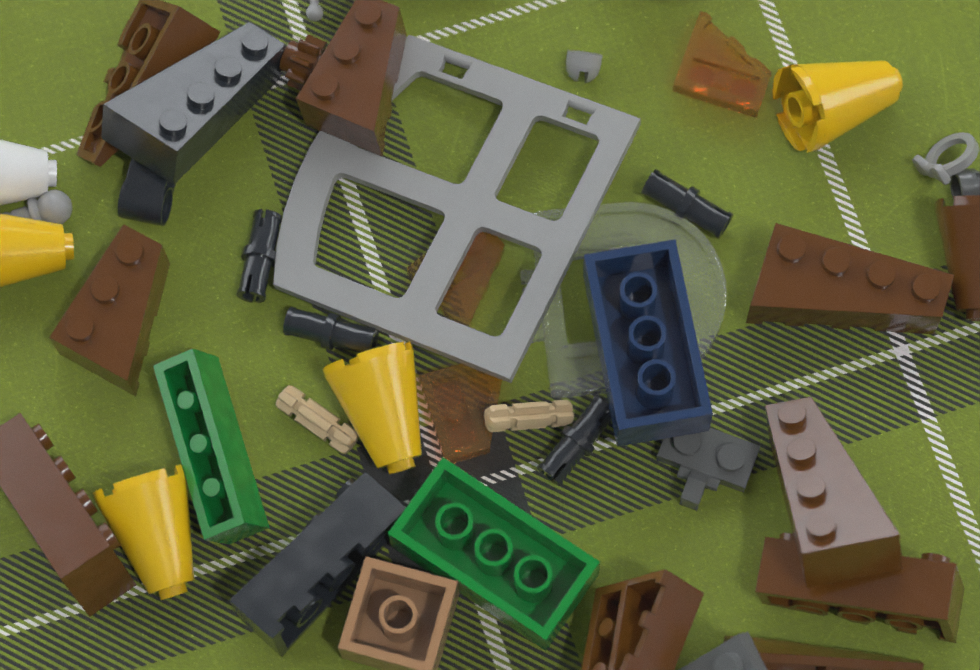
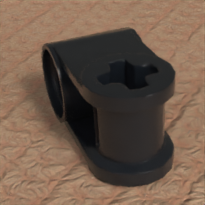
(145, 196)

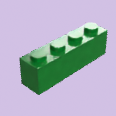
(211, 447)

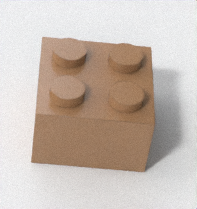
(398, 617)

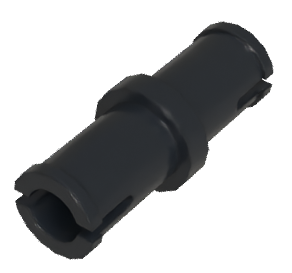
(687, 203)
(259, 256)
(329, 331)
(576, 441)

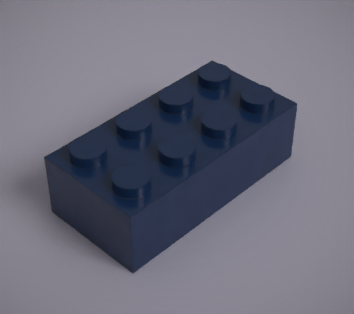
(647, 343)

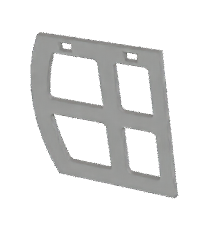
(466, 208)

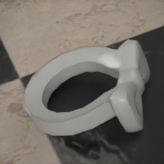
(943, 172)

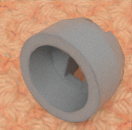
(585, 62)

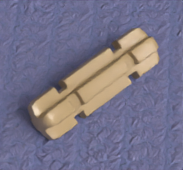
(528, 415)
(317, 419)

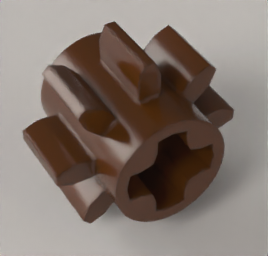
(300, 60)

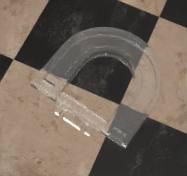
(577, 366)

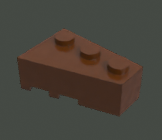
(356, 76)
(115, 310)
(640, 623)

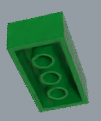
(495, 553)

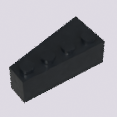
(318, 563)

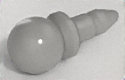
(50, 207)

